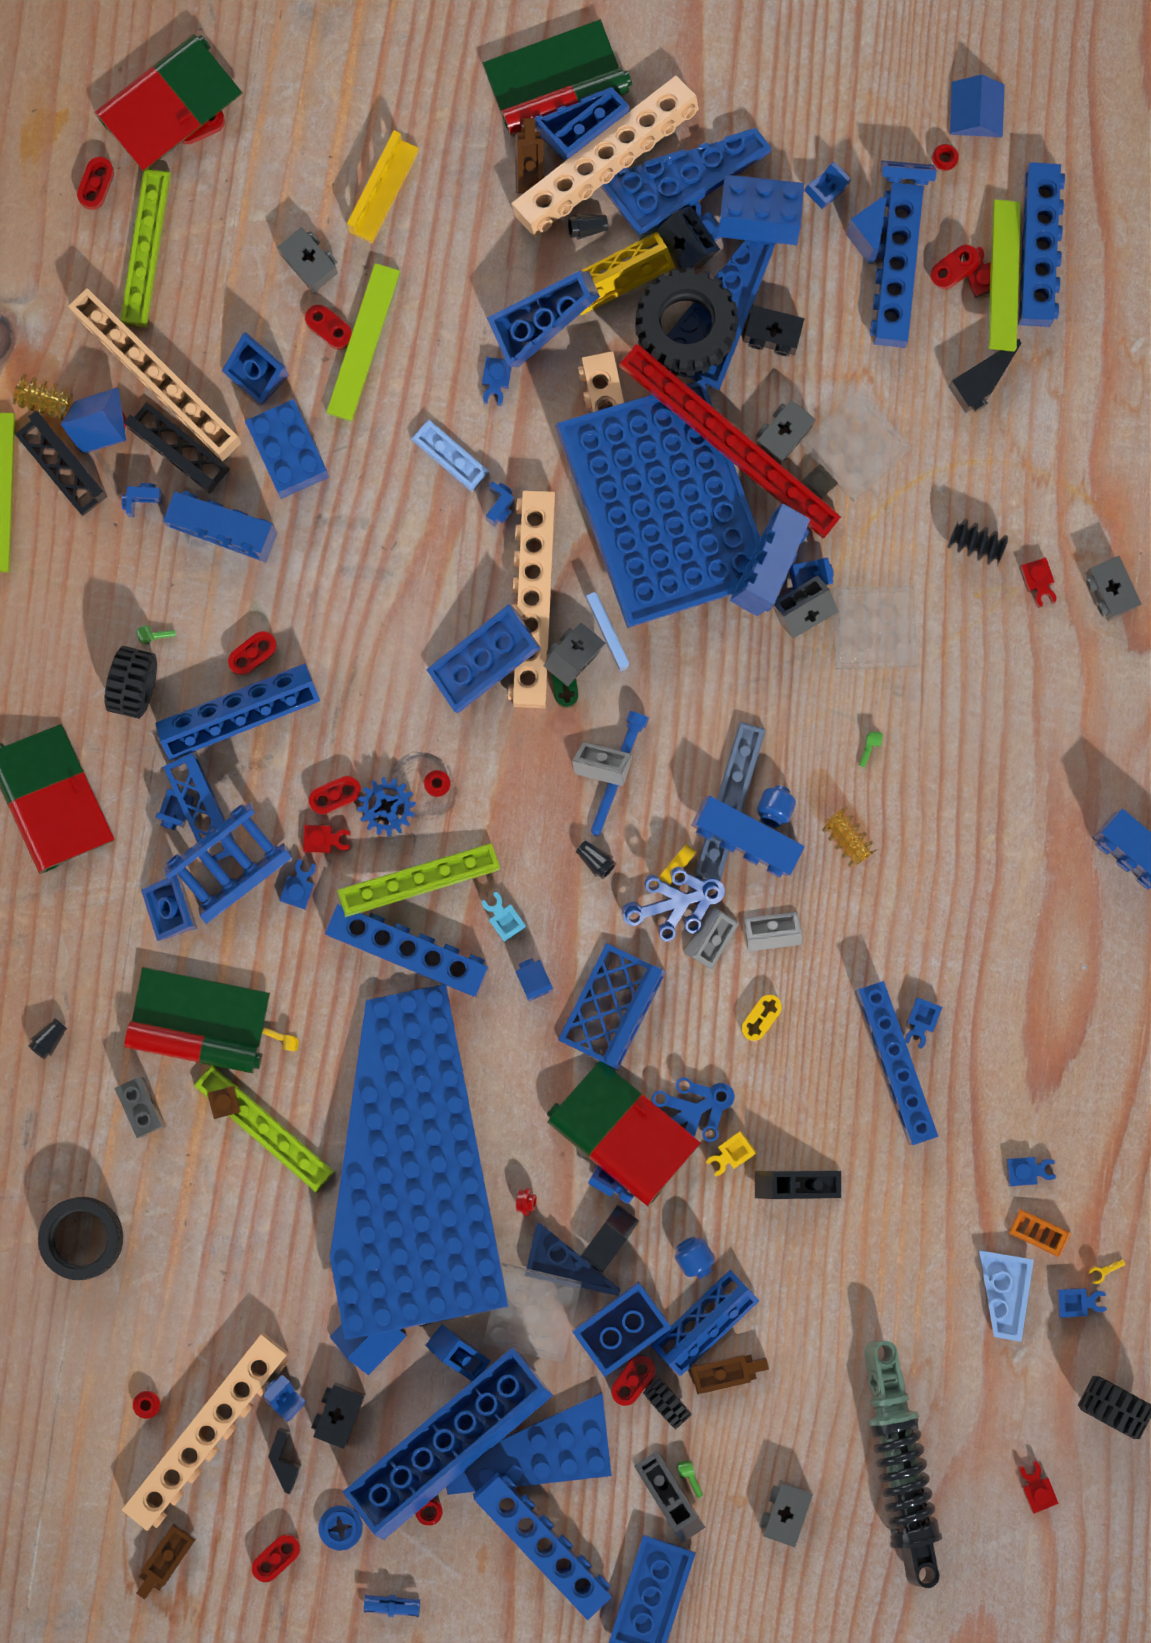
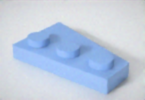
(1007, 1289)

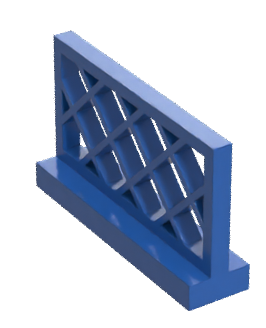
(633, 1016)

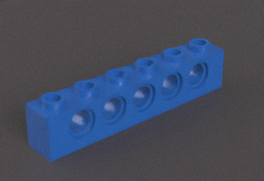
(1039, 177)
(910, 199)
(237, 712)
(469, 983)
(896, 1063)
(585, 1600)

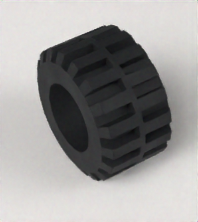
(130, 682)
(1115, 1407)

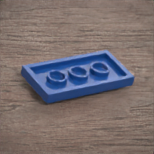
(483, 658)
(652, 1592)

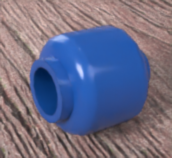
(776, 806)
(694, 1257)

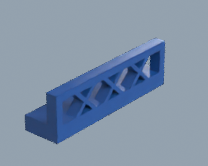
(206, 797)
(708, 1326)

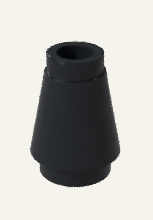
(586, 225)
(596, 860)
(47, 1039)

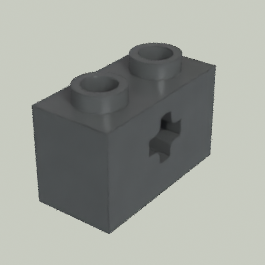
(314, 273)
(789, 416)
(1112, 574)
(805, 607)
(573, 654)
(140, 1107)
(798, 1502)

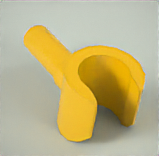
(289, 1042)
(1106, 1270)

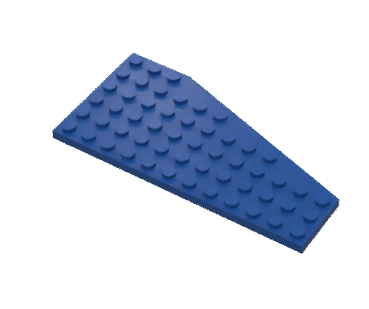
(412, 1192)

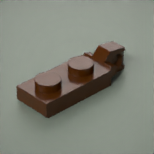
(528, 156)
(727, 1372)
(165, 1560)

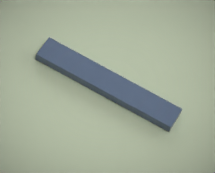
(733, 793)

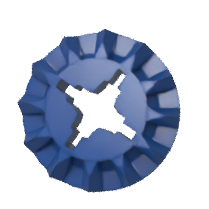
(333, 1538)

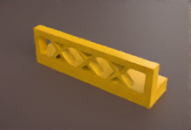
(382, 188)
(628, 275)

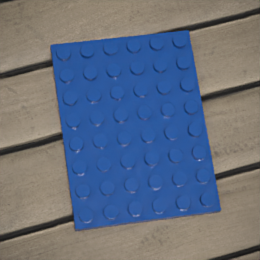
(659, 506)

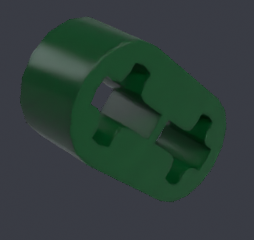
(558, 690)

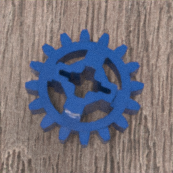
(398, 800)

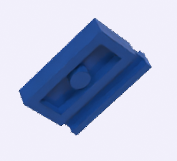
(897, 171)

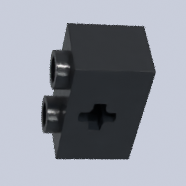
(688, 239)
(761, 324)
(338, 1431)

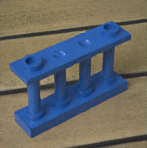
(231, 888)

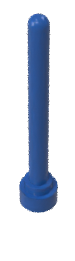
(635, 724)

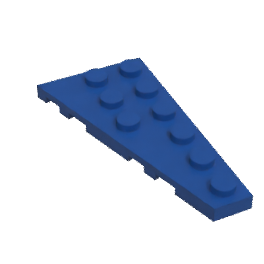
(678, 180)
(743, 278)
(550, 1451)

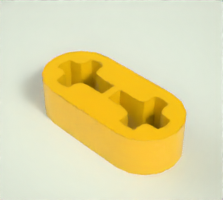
(680, 860)
(756, 1013)

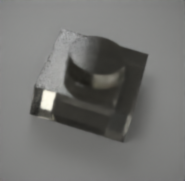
(819, 482)

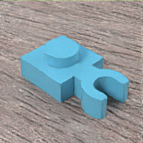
(506, 920)

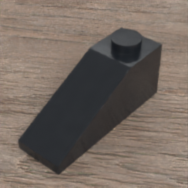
(978, 383)
(797, 1184)
(669, 1497)

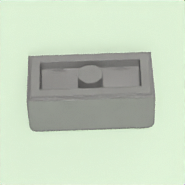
(602, 763)
(773, 931)
(712, 937)

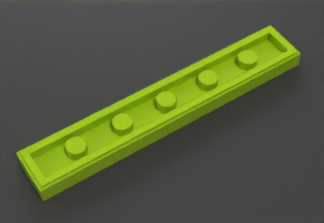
(145, 248)
(1004, 275)
(363, 342)
(7, 444)
(418, 880)
(270, 1133)

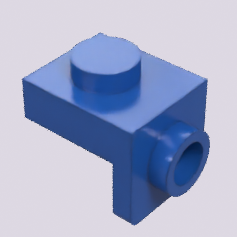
(828, 185)
(144, 494)
(500, 510)
(803, 572)
(171, 811)
(283, 1398)

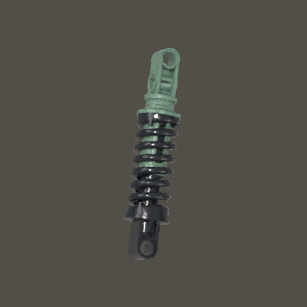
(901, 1453)

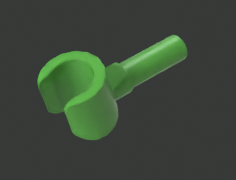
(146, 636)
(872, 739)
(686, 1470)

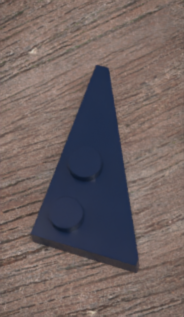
(556, 1258)

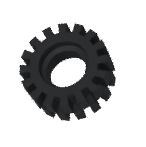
(667, 1403)

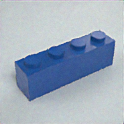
(747, 836)

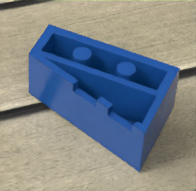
(579, 124)

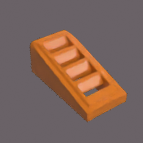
(1061, 1244)

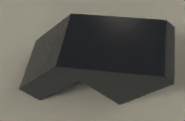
(610, 1238)
(285, 1469)

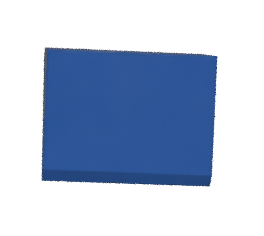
(977, 107)
(866, 230)
(255, 369)
(95, 421)
(169, 908)
(369, 1350)

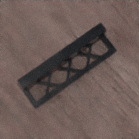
(168, 451)
(65, 454)

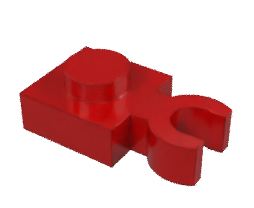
(980, 278)
(1038, 577)
(320, 839)
(1038, 1491)

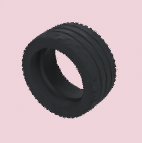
(47, 1244)

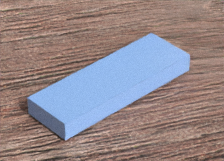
(450, 455)
(607, 631)

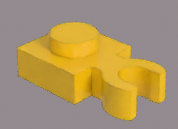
(735, 1151)

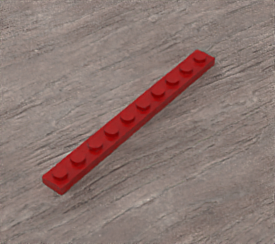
(728, 439)

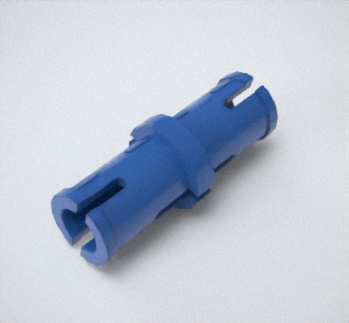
(391, 1605)

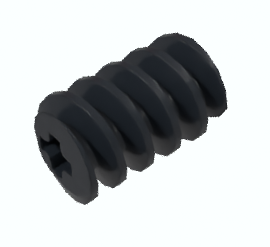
(978, 541)

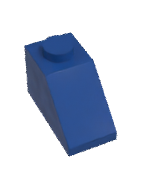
(533, 979)
(457, 1353)

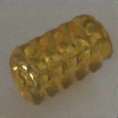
(42, 398)
(848, 837)

